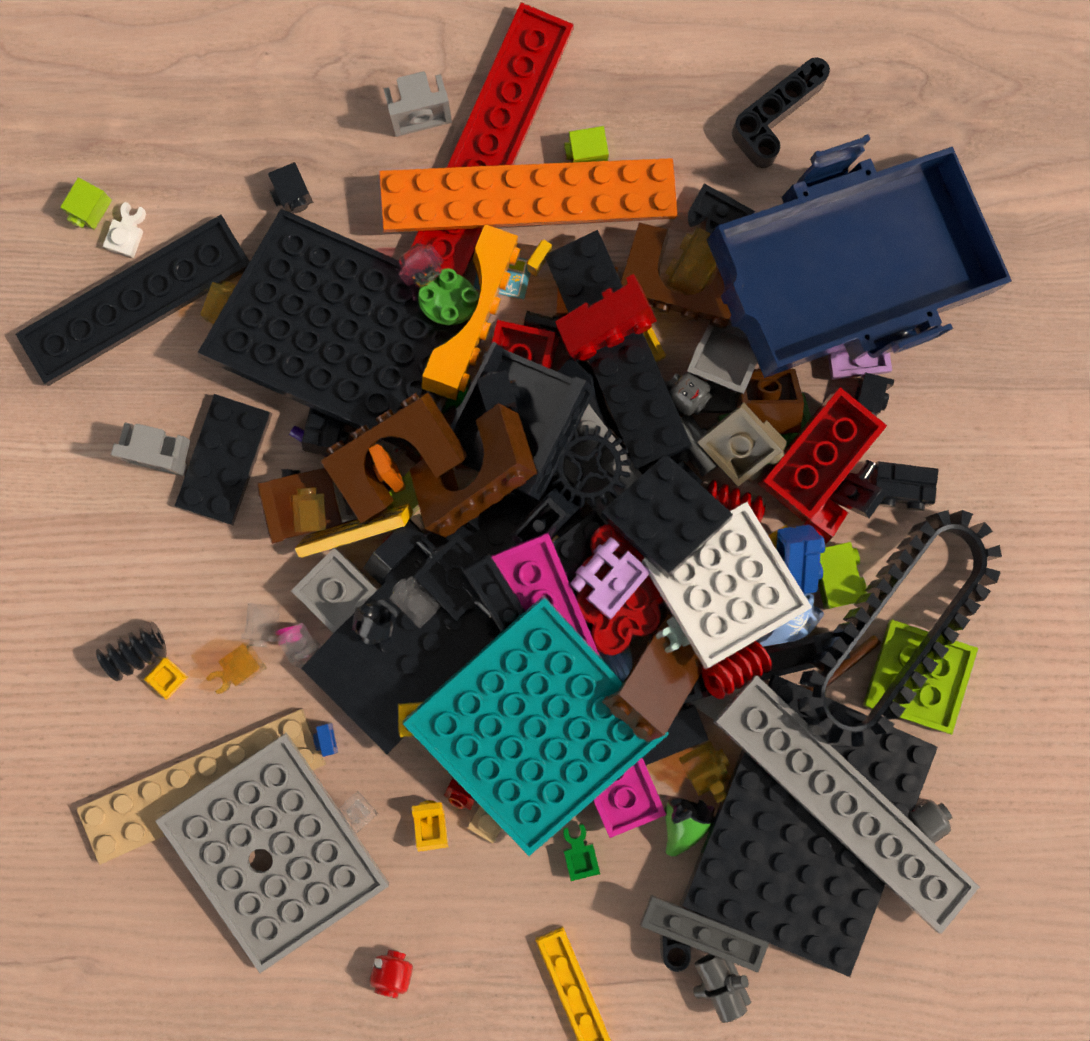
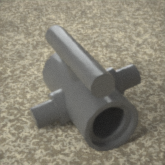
(695, 454)
(723, 987)

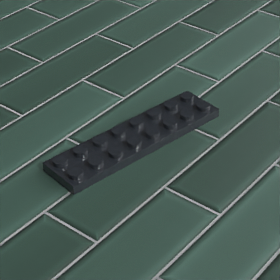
(133, 300)
(628, 370)

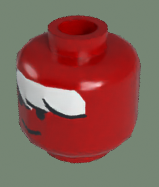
(391, 974)

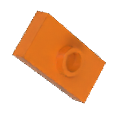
(386, 468)

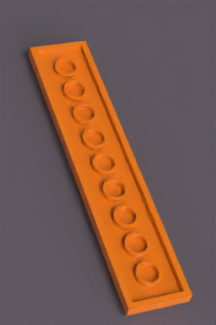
(528, 195)

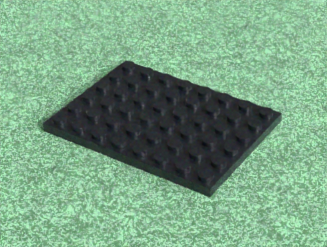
(327, 326)
(780, 870)

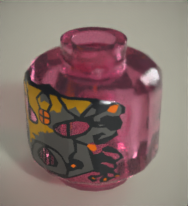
(420, 265)

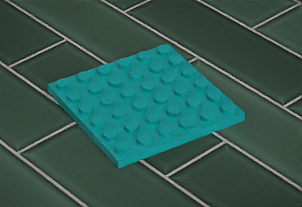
(530, 727)

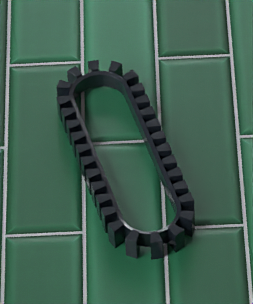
(931, 647)

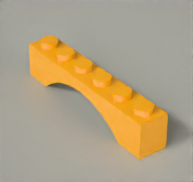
(449, 363)

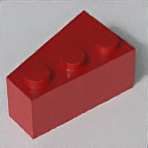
(606, 320)

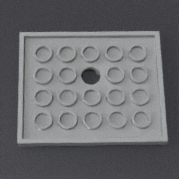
(317, 858)

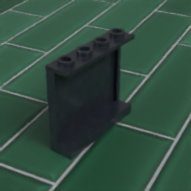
(547, 407)

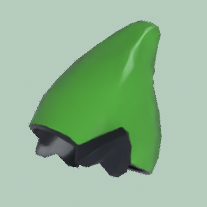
(686, 824)

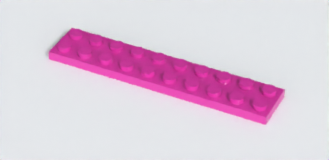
(536, 571)

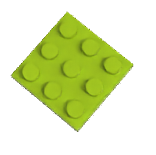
(942, 693)

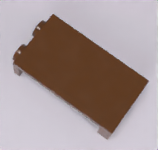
(276, 502)
(656, 686)

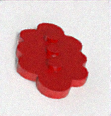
(637, 615)

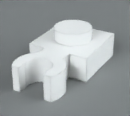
(125, 235)

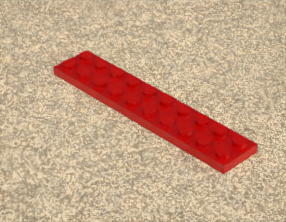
(503, 114)

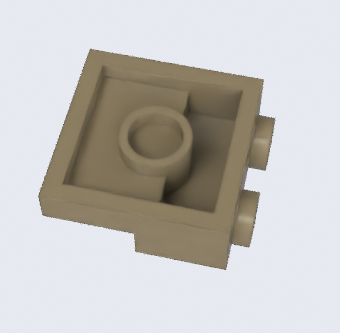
(743, 445)

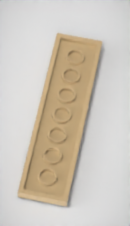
(128, 816)

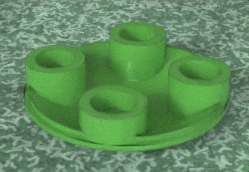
(448, 298)

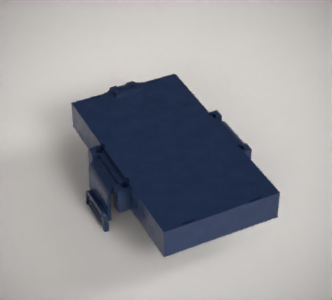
(857, 259)

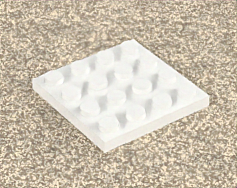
(731, 590)

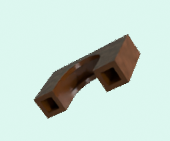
(645, 263)
(417, 422)
(504, 468)

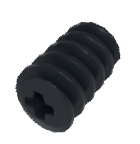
(133, 654)

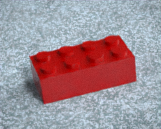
(822, 454)

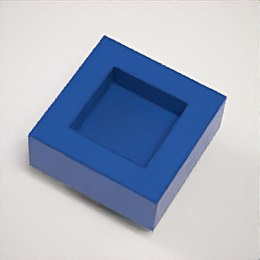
(325, 740)

